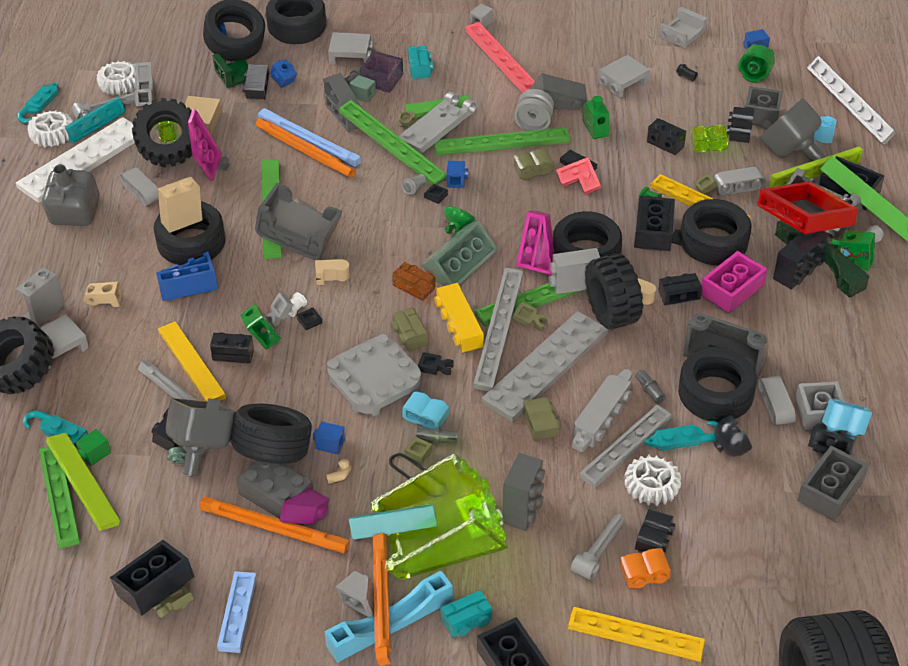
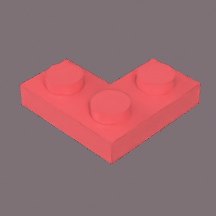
(582, 172)

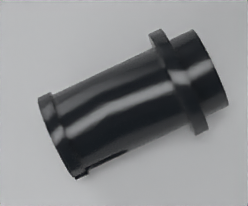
(683, 70)

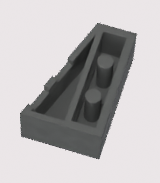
(564, 92)
(336, 95)

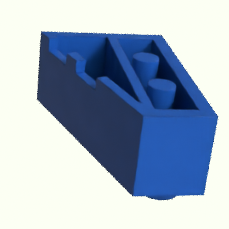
(187, 279)

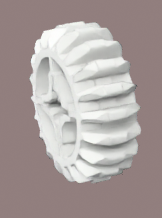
(117, 78)
(49, 128)
(653, 474)

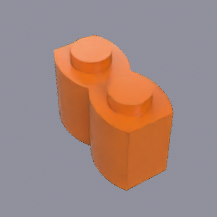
(645, 568)

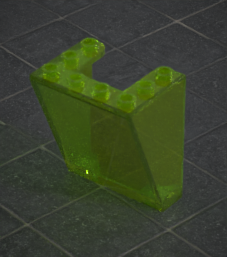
(464, 516)

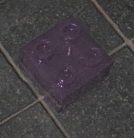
(383, 69)

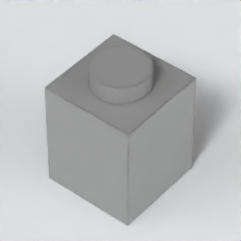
(482, 14)

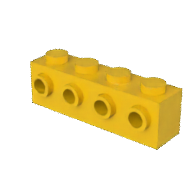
(459, 318)

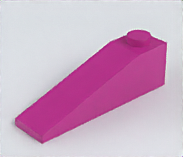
(203, 146)

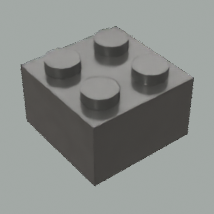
(765, 104)

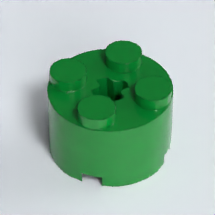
(756, 63)

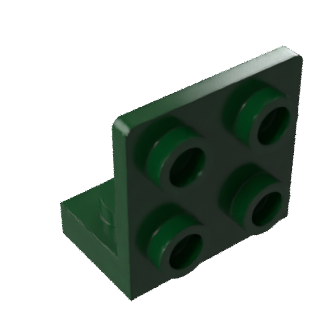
(231, 73)

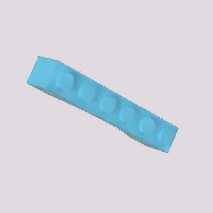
(424, 599)

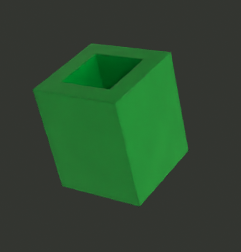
(93, 447)

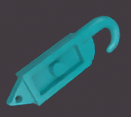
(38, 101)
(55, 425)
(680, 437)

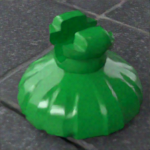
(457, 219)

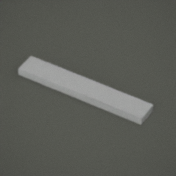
(625, 446)

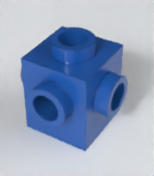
(283, 73)

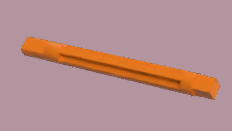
(305, 147)
(275, 525)
(381, 599)

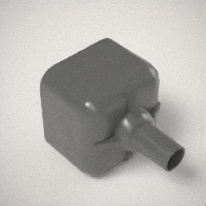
(794, 132)
(70, 197)
(198, 428)

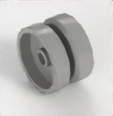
(534, 110)

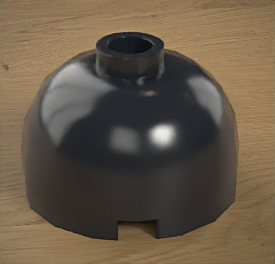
(730, 438)

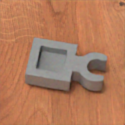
(280, 309)

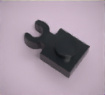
(433, 363)

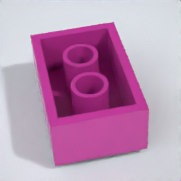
(733, 281)

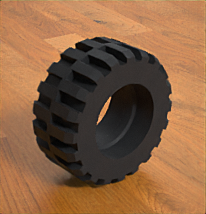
(154, 114)
(614, 291)
(33, 360)

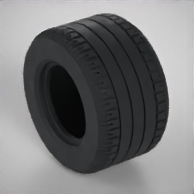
(836, 640)

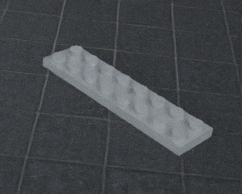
(544, 366)

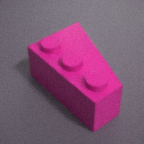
(536, 243)

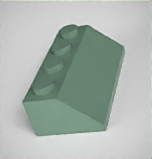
(460, 255)

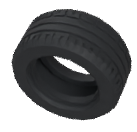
(238, 12)
(289, 28)
(720, 215)
(587, 226)
(180, 249)
(723, 364)
(270, 433)

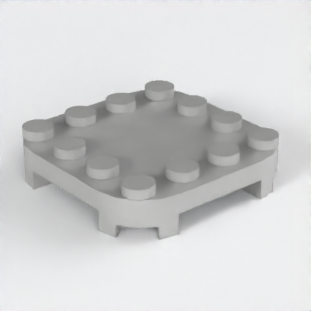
(374, 374)

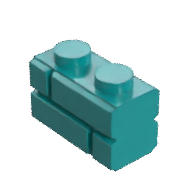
(420, 61)
(466, 614)

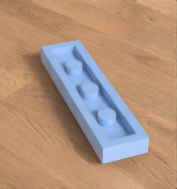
(237, 612)

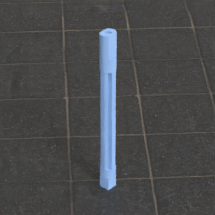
(325, 145)

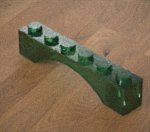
(848, 275)

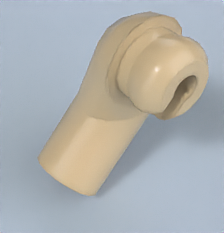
(341, 474)

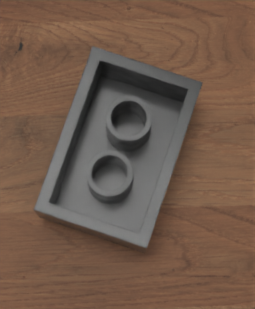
(833, 482)
(271, 485)
(523, 491)

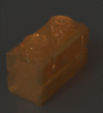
(414, 281)

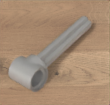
(80, 109)
(587, 563)

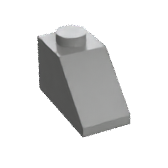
(357, 593)

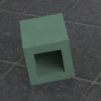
(363, 88)

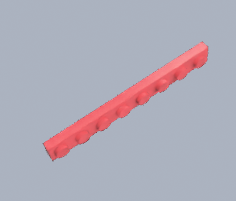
(500, 56)

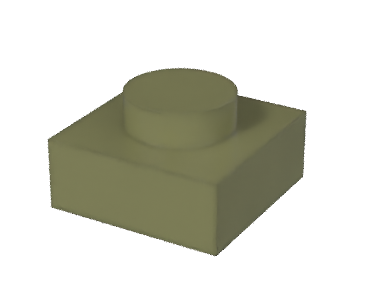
(705, 184)
(418, 449)

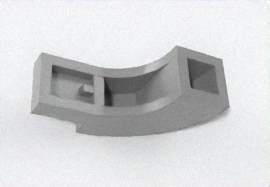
(144, 84)

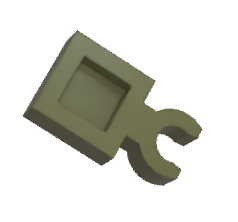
(527, 314)
(177, 600)

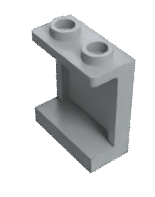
(683, 28)
(350, 46)
(623, 74)
(42, 296)
(65, 336)

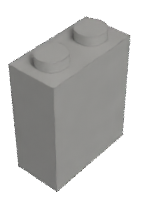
(569, 270)

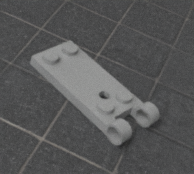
(438, 122)

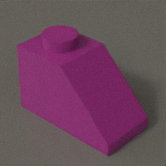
(305, 508)

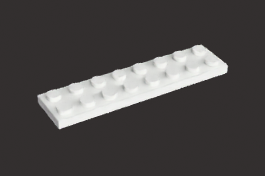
(82, 157)

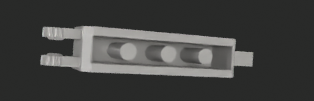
(601, 410)

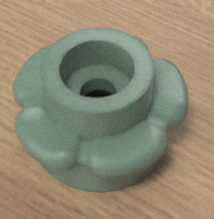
(176, 455)

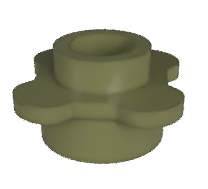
(406, 115)

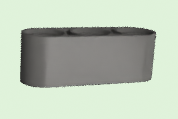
(739, 180)
(140, 186)
(776, 400)

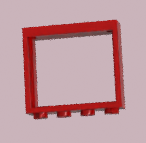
(836, 215)

